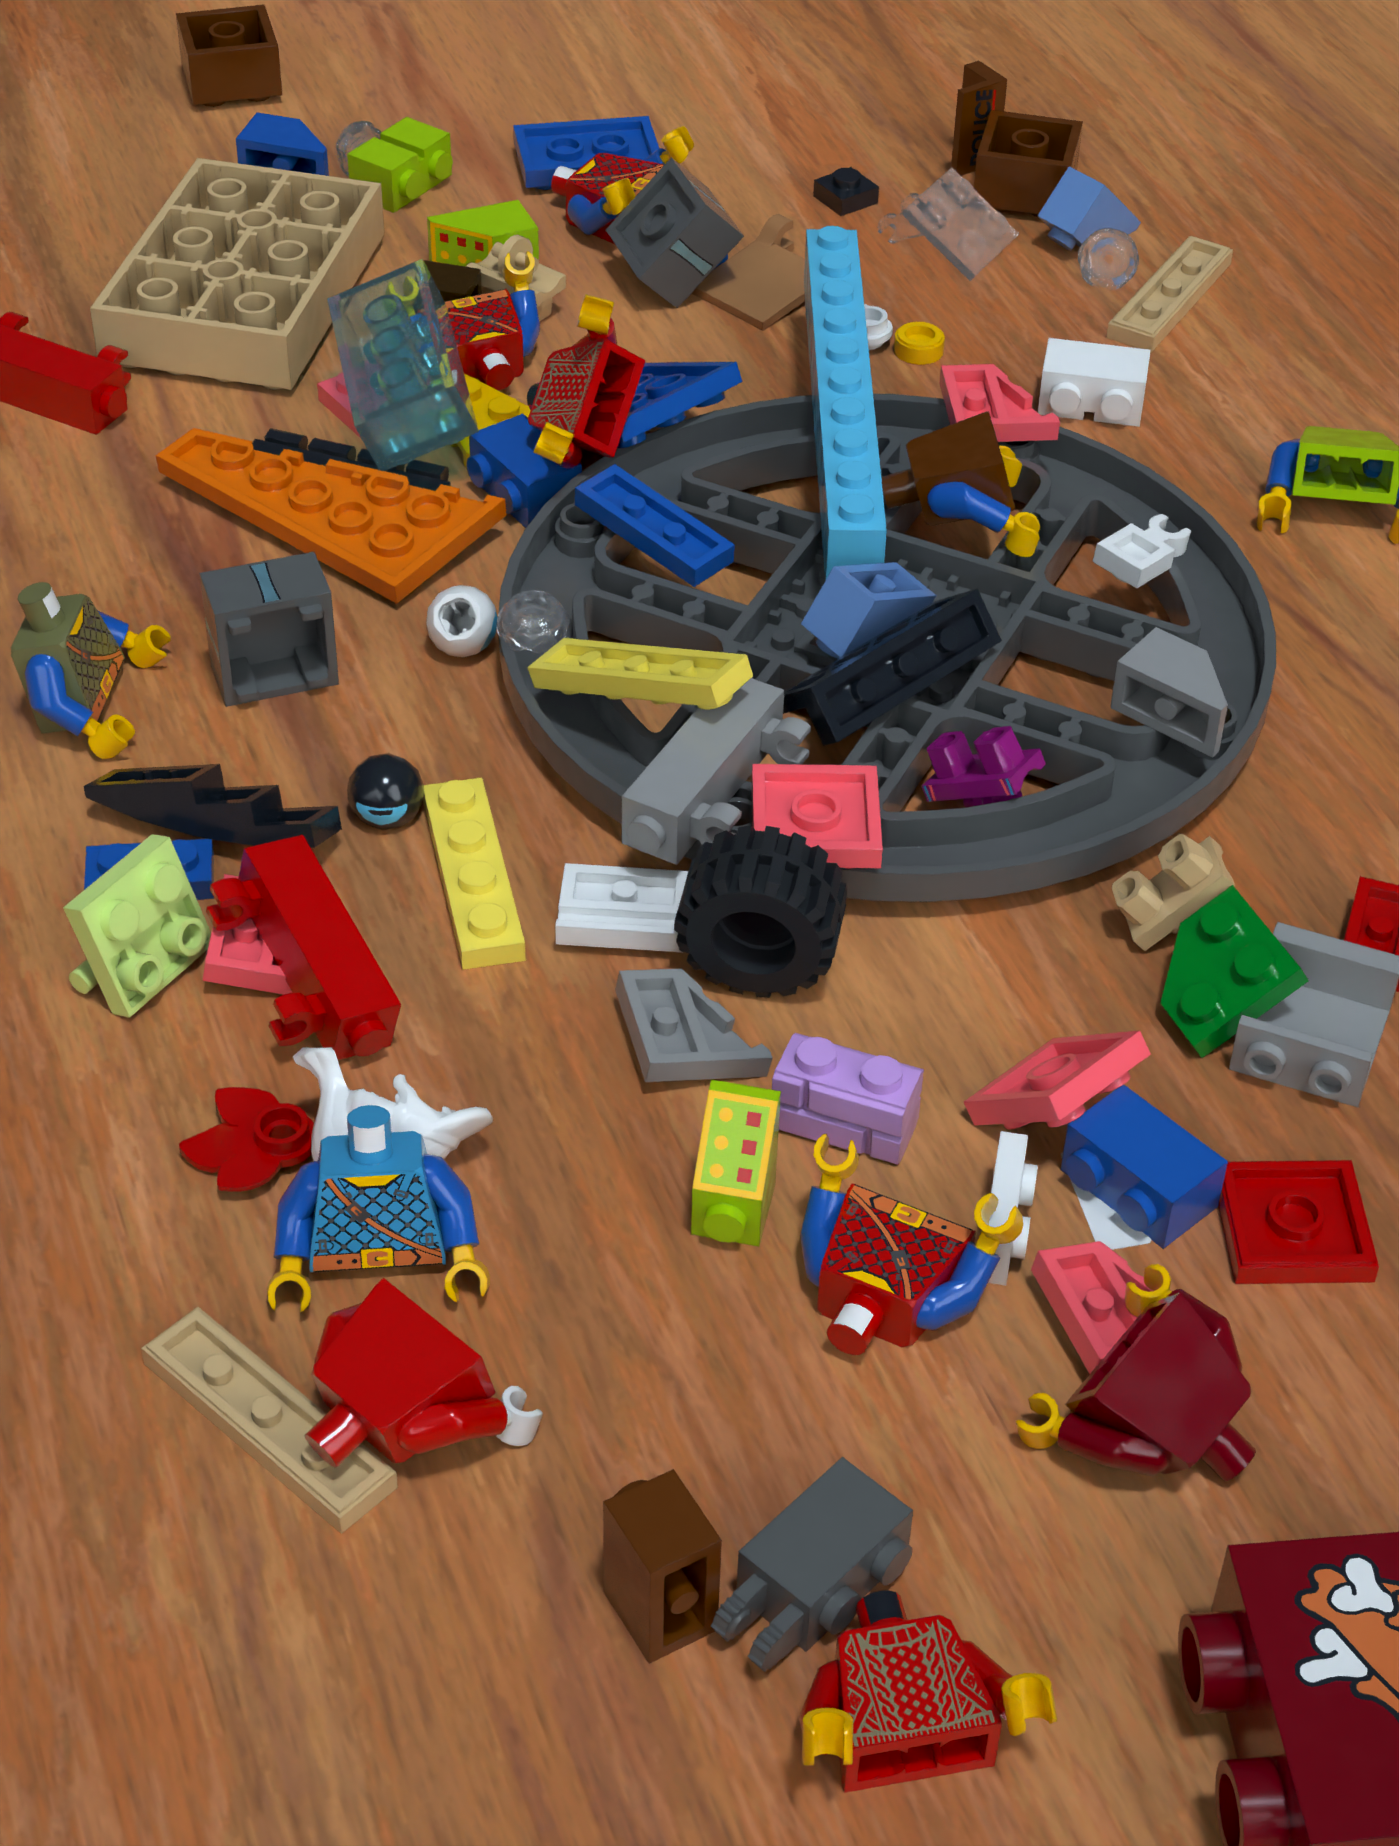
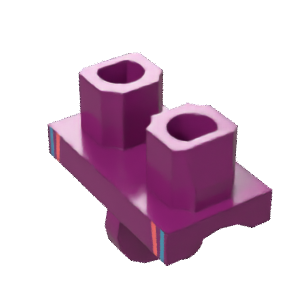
(979, 778)

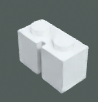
(1094, 379)

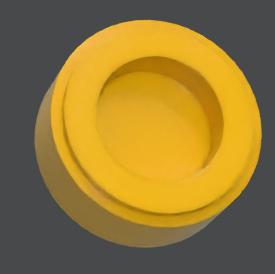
(919, 343)

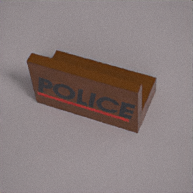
(980, 93)

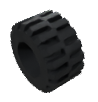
(761, 911)

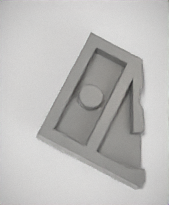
(682, 1031)

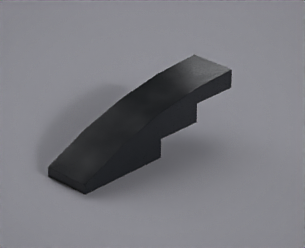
(199, 804)

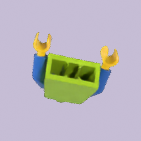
(1332, 466)

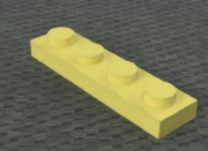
(641, 672)
(473, 874)

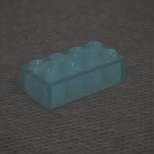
(401, 366)

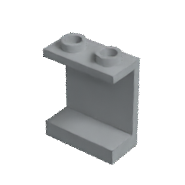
(1329, 1027)

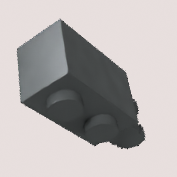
(817, 1563)

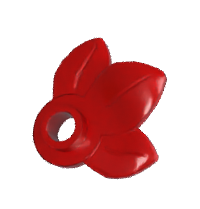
(251, 1141)

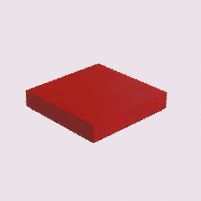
(1296, 1223)

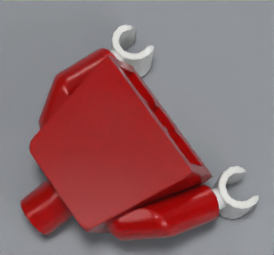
(406, 1384)

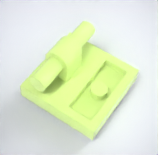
(137, 927)

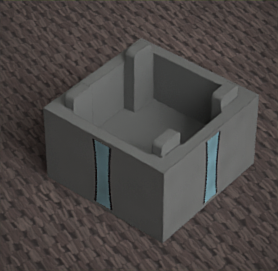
(674, 233)
(270, 628)

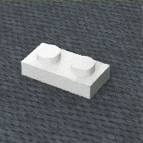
(1012, 1186)

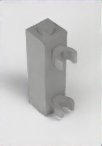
(703, 766)

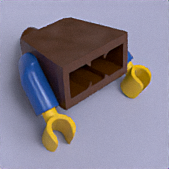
(965, 476)

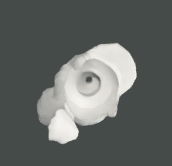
(439, 1129)

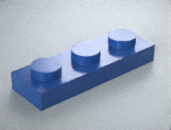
(654, 525)

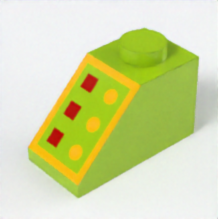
(472, 232)
(736, 1163)

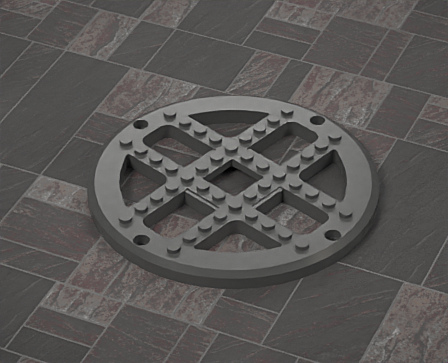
(1116, 781)

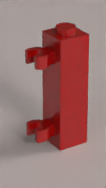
(60, 380)
(316, 944)

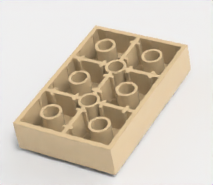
(240, 273)

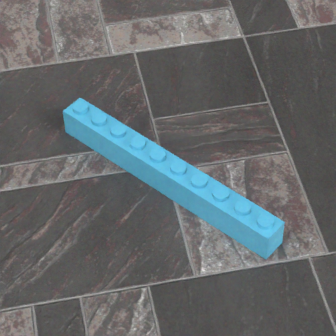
(842, 401)

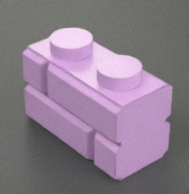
(848, 1097)

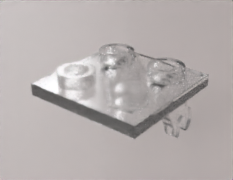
(954, 221)

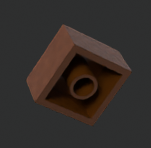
(229, 55)
(1024, 159)

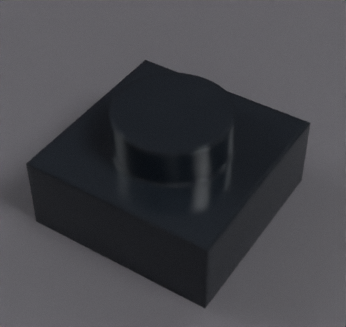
(846, 191)

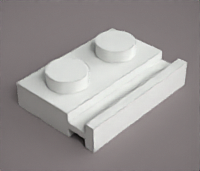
(619, 907)

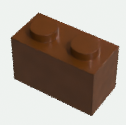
(661, 1564)

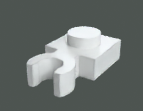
(1141, 555)

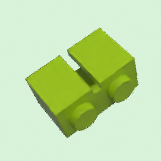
(404, 160)

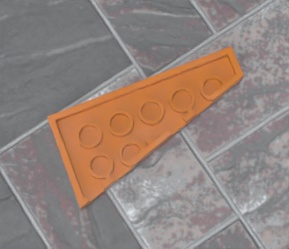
(346, 513)

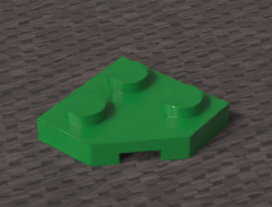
(1225, 969)

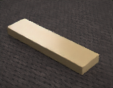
(1169, 293)
(265, 1417)

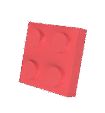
(826, 805)
(1058, 1080)

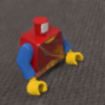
(611, 182)
(497, 328)
(889, 1264)

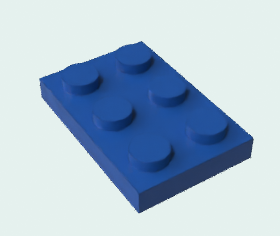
(573, 143)

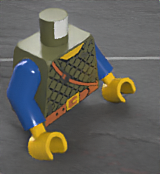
(70, 662)

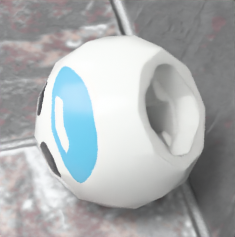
(461, 621)

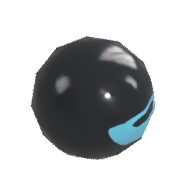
(385, 791)

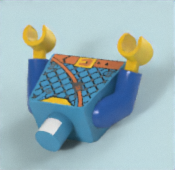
(373, 1206)

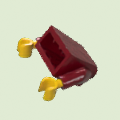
(1158, 1392)

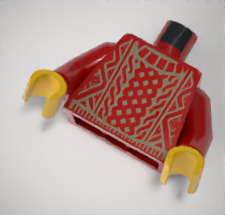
(585, 391)
(913, 1700)

